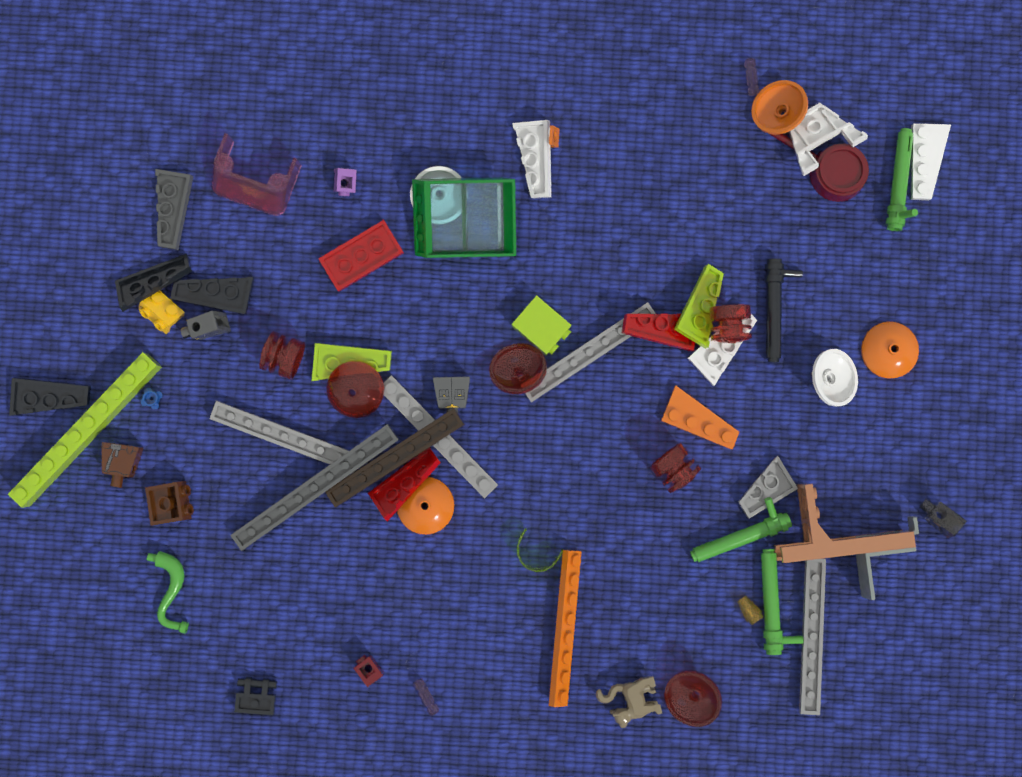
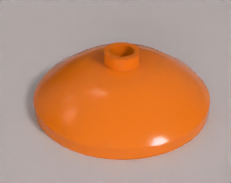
(775, 99)
(878, 354)
(439, 509)

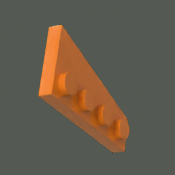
(696, 419)

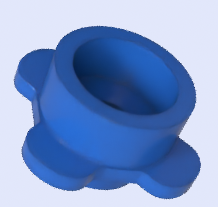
(148, 393)

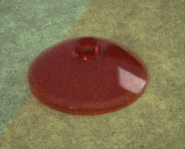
(515, 361)
(363, 380)
(686, 705)

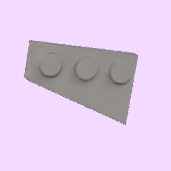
(772, 483)

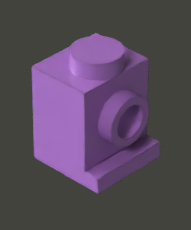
(350, 177)

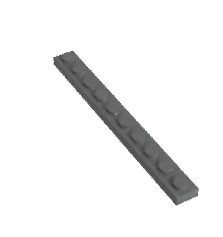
(314, 487)

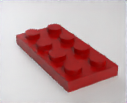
(361, 255)

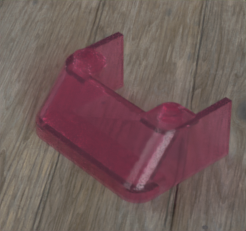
(251, 193)

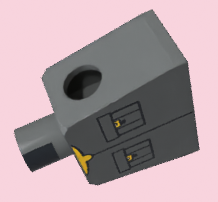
(206, 326)
(451, 392)

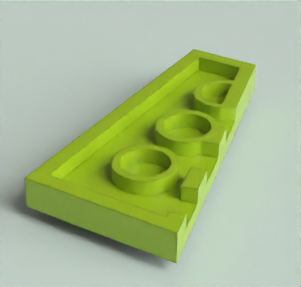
(695, 318)
(329, 357)

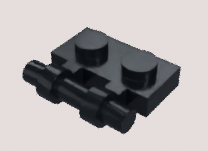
(255, 703)

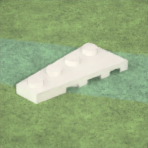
(536, 155)
(926, 158)
(714, 360)

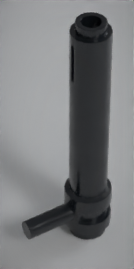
(774, 281)

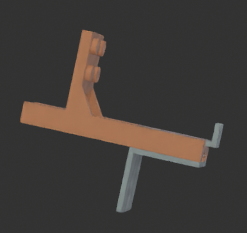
(819, 545)

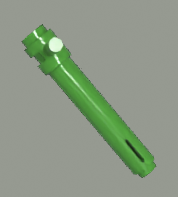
(897, 209)
(768, 527)
(772, 633)

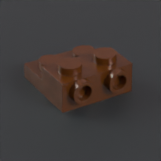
(169, 503)

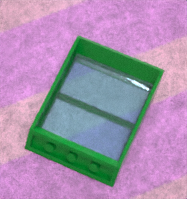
(464, 217)

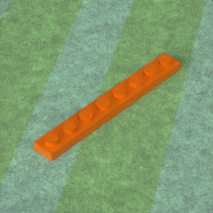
(565, 628)

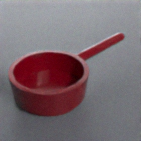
(840, 170)

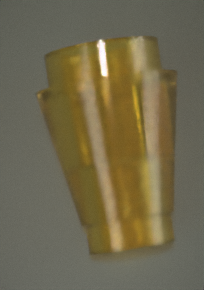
(750, 610)

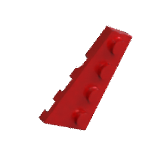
(656, 328)
(402, 484)

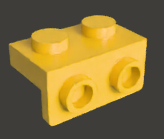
(160, 311)

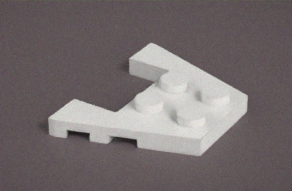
(815, 129)

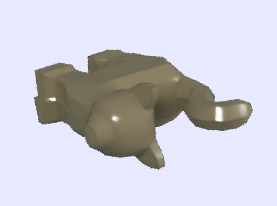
(634, 698)

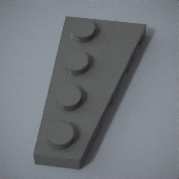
(173, 199)

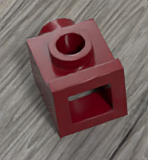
(368, 677)

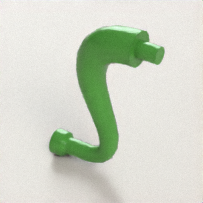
(176, 572)

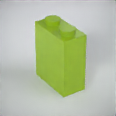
(542, 326)

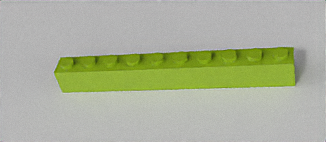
(85, 430)

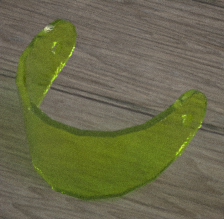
(532, 568)

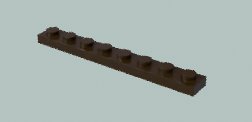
(394, 457)

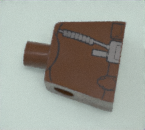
(120, 461)

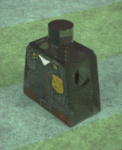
(950, 521)

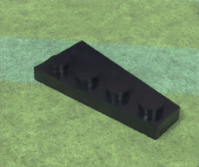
(147, 282)
(216, 293)
(41, 395)

